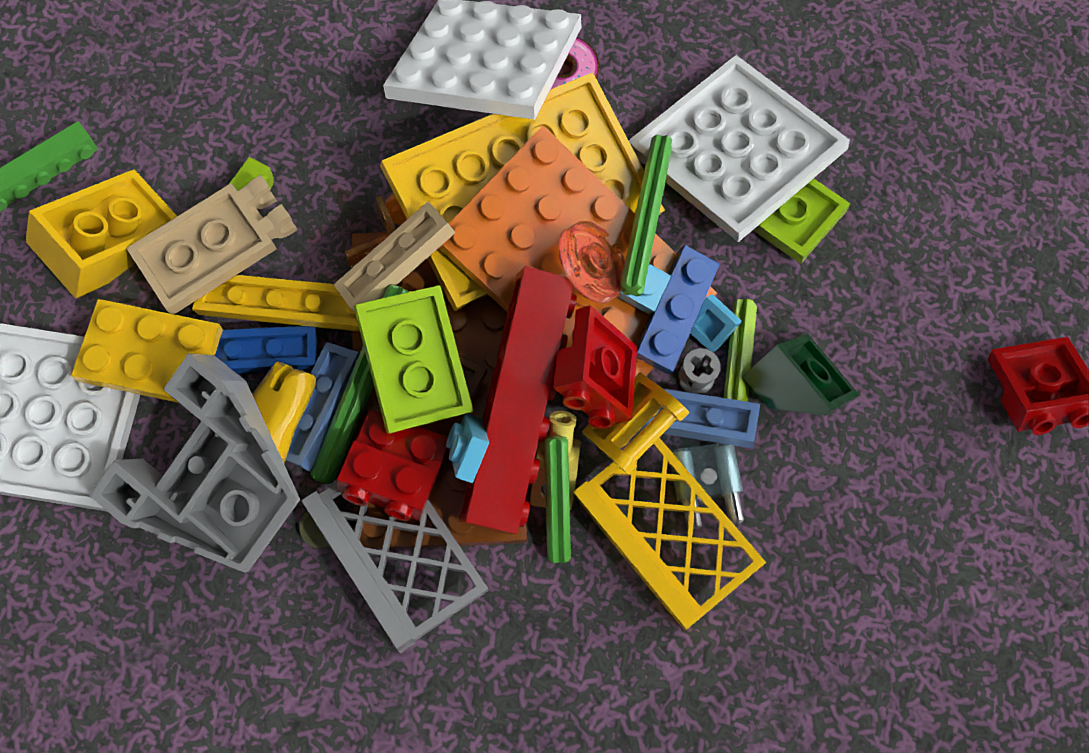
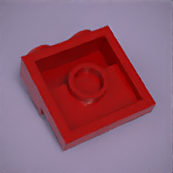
(597, 370)
(1043, 384)
(392, 468)

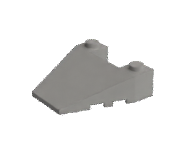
(225, 485)

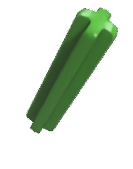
(557, 499)

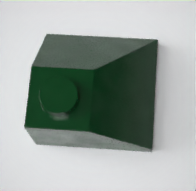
(799, 379)

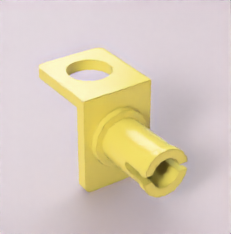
(561, 424)

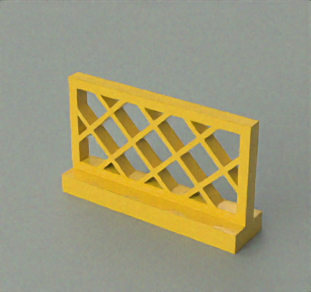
(647, 561)

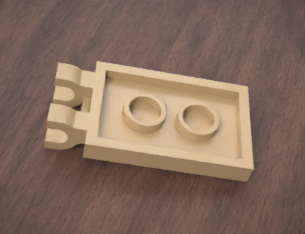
(210, 243)

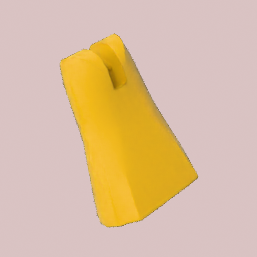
(282, 401)

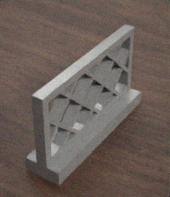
(370, 578)

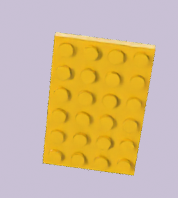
(463, 161)

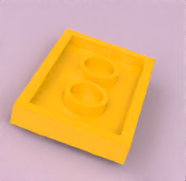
(140, 348)

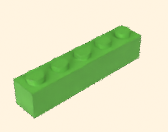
(44, 162)

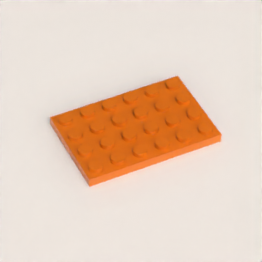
(522, 217)

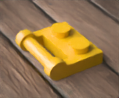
(646, 403)

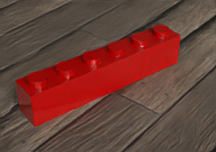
(518, 400)

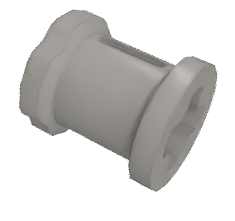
(694, 360)

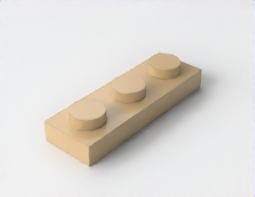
(395, 257)

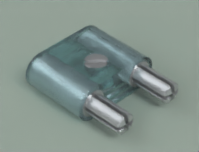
(718, 474)

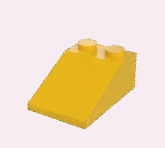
(89, 230)

